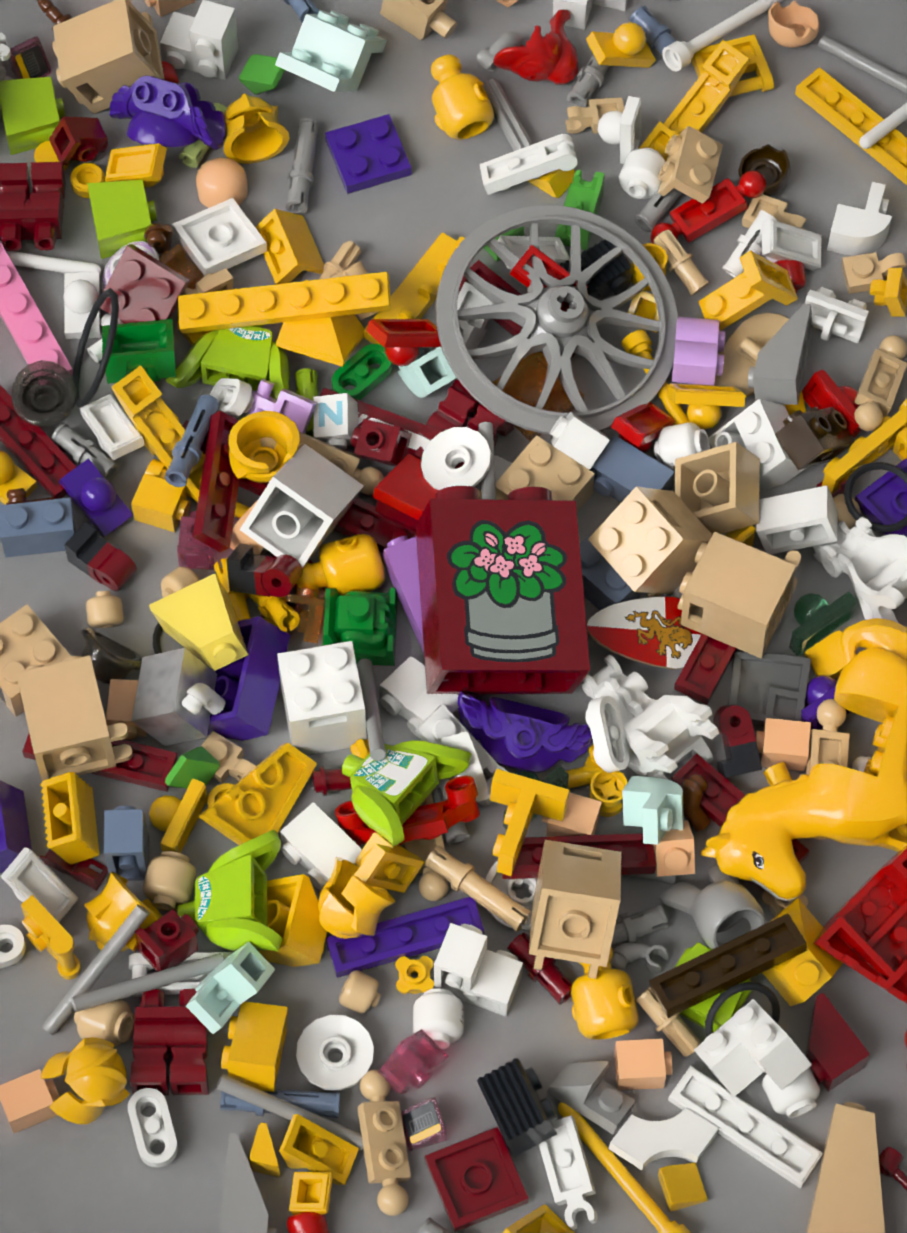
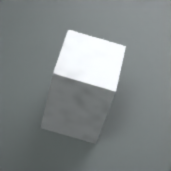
(160, 695)

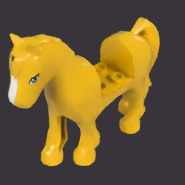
(832, 799)

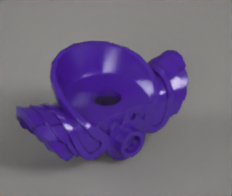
(168, 114)
(523, 734)

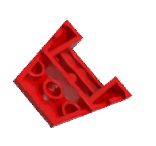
(872, 928)

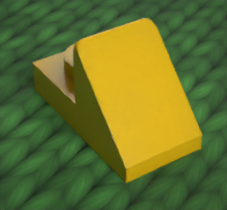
(387, 865)
(317, 1150)

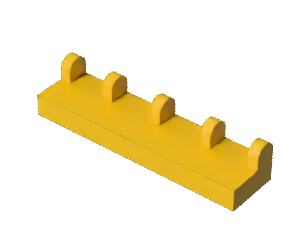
(421, 285)

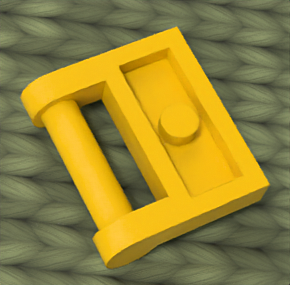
(749, 47)
(48, 934)

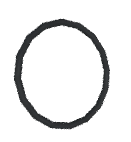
(108, 349)

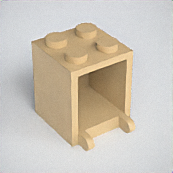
(106, 51)
(651, 540)
(737, 593)
(69, 719)
(575, 904)

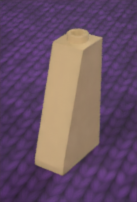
(849, 1176)

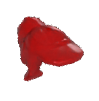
(542, 57)

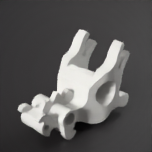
(873, 564)
(655, 730)

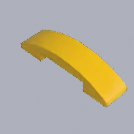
(704, 98)
(155, 421)

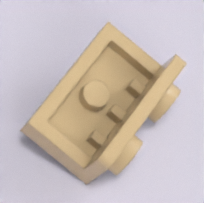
(690, 164)

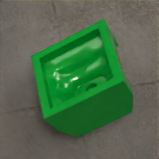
(144, 345)
(364, 619)

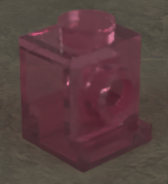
(192, 552)
(412, 1062)

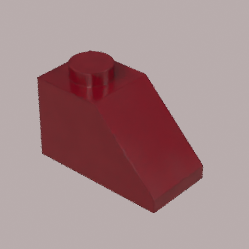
(833, 1046)

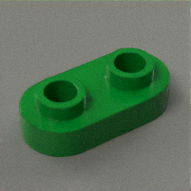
(359, 374)

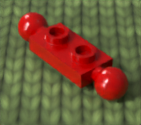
(725, 202)

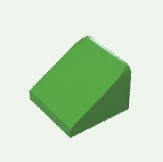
(261, 73)
(193, 764)

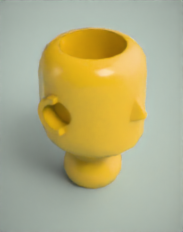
(459, 100)
(346, 566)
(605, 1004)

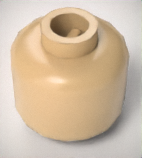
(169, 880)
(107, 1021)

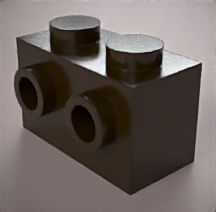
(814, 436)

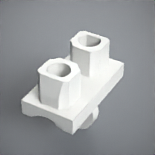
(836, 316)

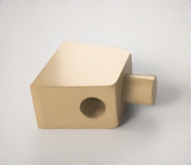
(419, 16)

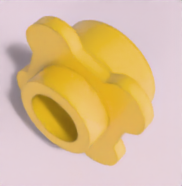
(406, 982)

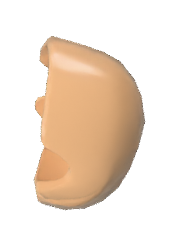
(792, 25)
(220, 181)

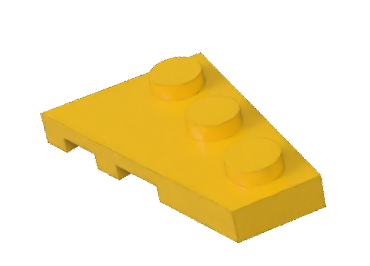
(261, 797)

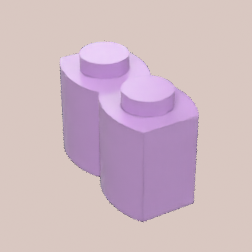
(696, 351)

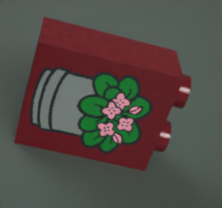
(501, 593)

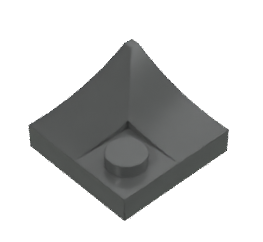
(769, 686)

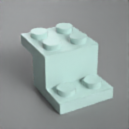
(332, 51)

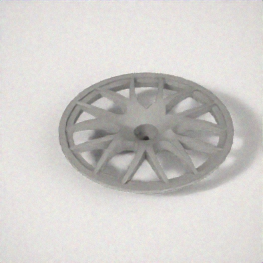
(550, 328)

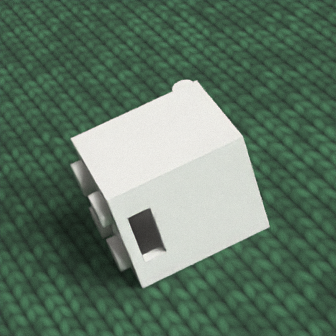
(322, 698)

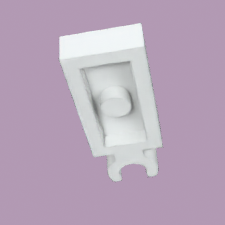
(568, 1171)

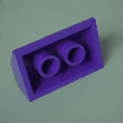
(250, 683)

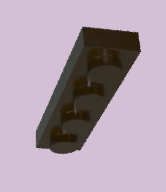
(728, 965)

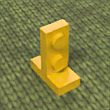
(746, 292)
(523, 799)

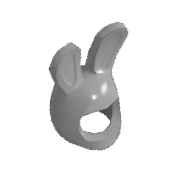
(716, 906)

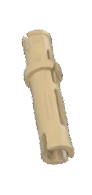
(465, 879)

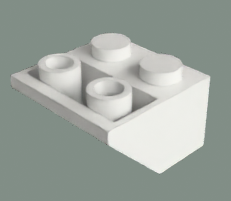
(756, 432)

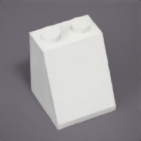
(301, 506)

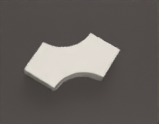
(680, 1136)

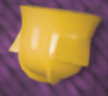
(253, 131)
(247, 455)
(349, 904)
(110, 910)
(94, 1074)

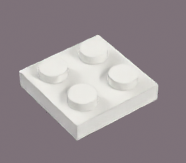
(219, 237)

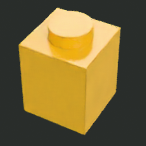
(159, 503)

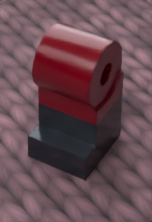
(99, 558)
(262, 574)
(738, 741)

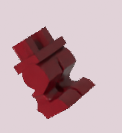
(28, 214)
(455, 412)
(166, 1031)

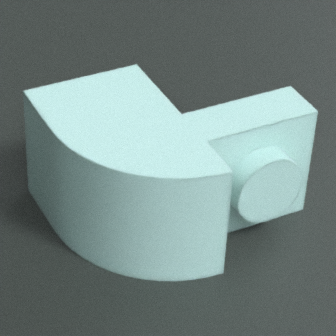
(427, 372)
(653, 805)
(229, 986)

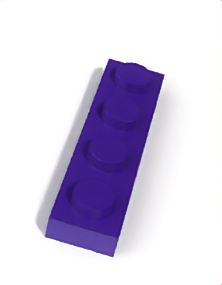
(401, 937)

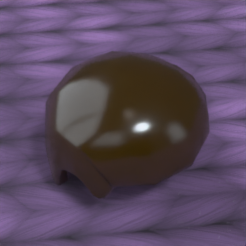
(771, 163)

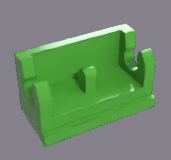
(583, 196)

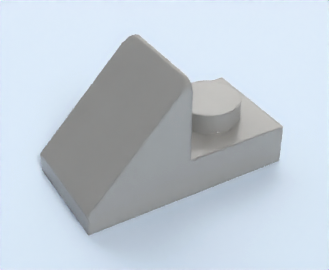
(585, 1091)

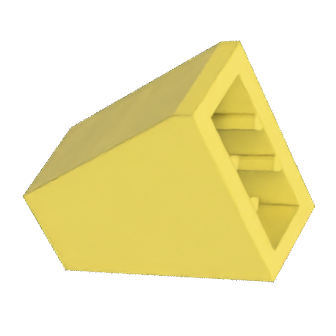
(203, 622)

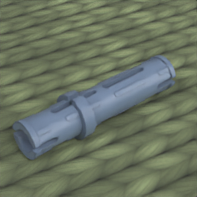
(187, 451)
(316, 1102)

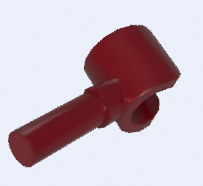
(889, 1162)

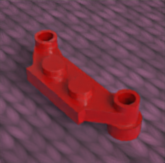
(427, 820)

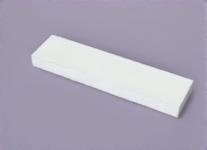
(746, 1127)

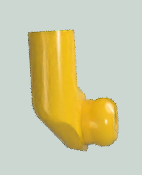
(583, 775)

